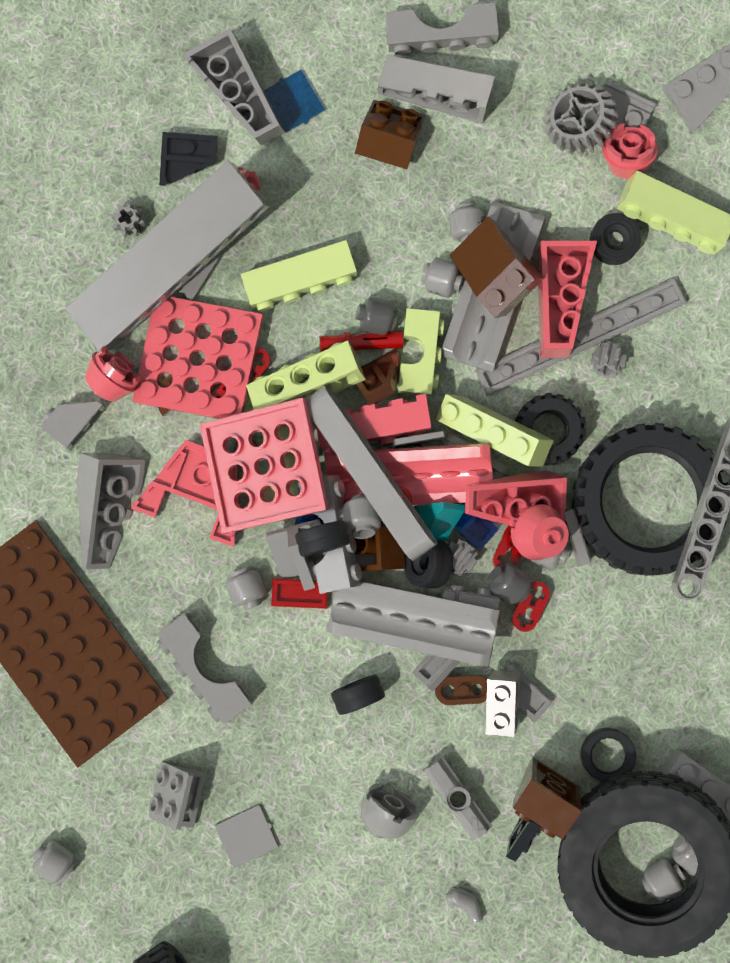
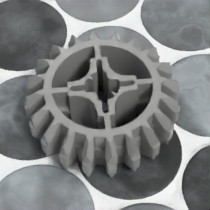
(596, 118)

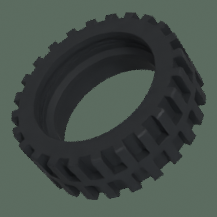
(590, 488)

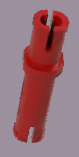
(364, 341)

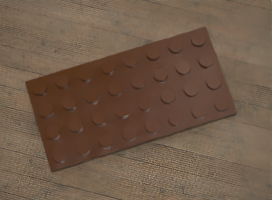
(67, 650)

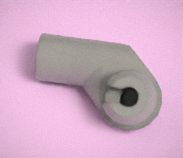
(467, 901)

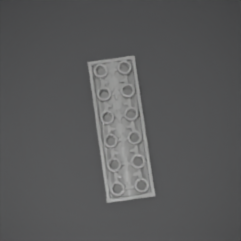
(474, 333)
(415, 622)

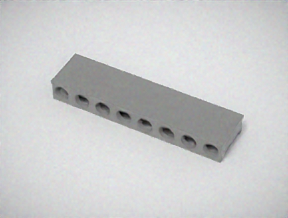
(167, 257)

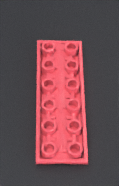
(429, 473)

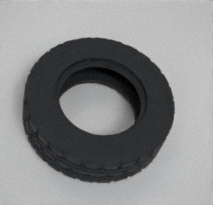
(634, 926)

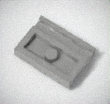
(630, 107)

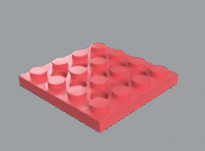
(235, 379)
(222, 462)

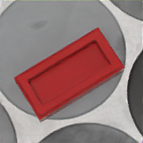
(292, 594)

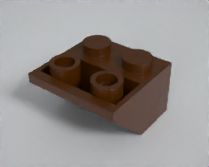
(389, 134)

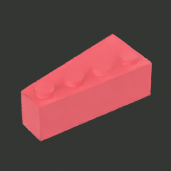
(561, 293)
(389, 422)

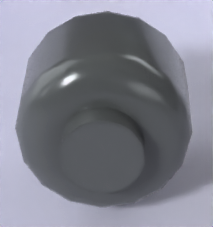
(377, 316)
(510, 583)

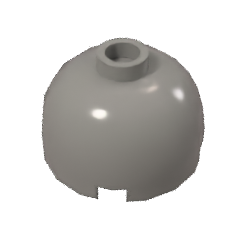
(387, 814)

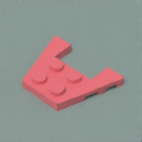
(188, 477)

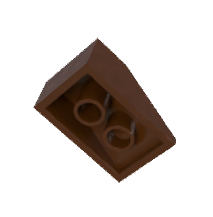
(495, 268)
(547, 799)

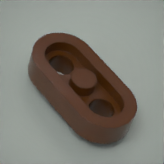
(462, 690)

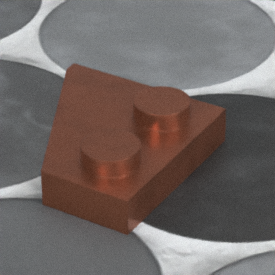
(380, 377)

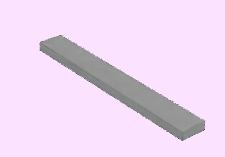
(589, 334)

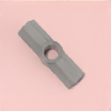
(468, 812)

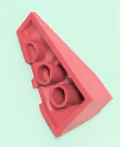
(505, 497)

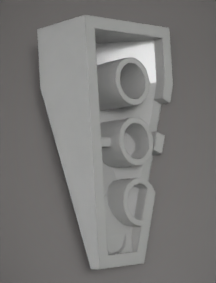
(104, 494)

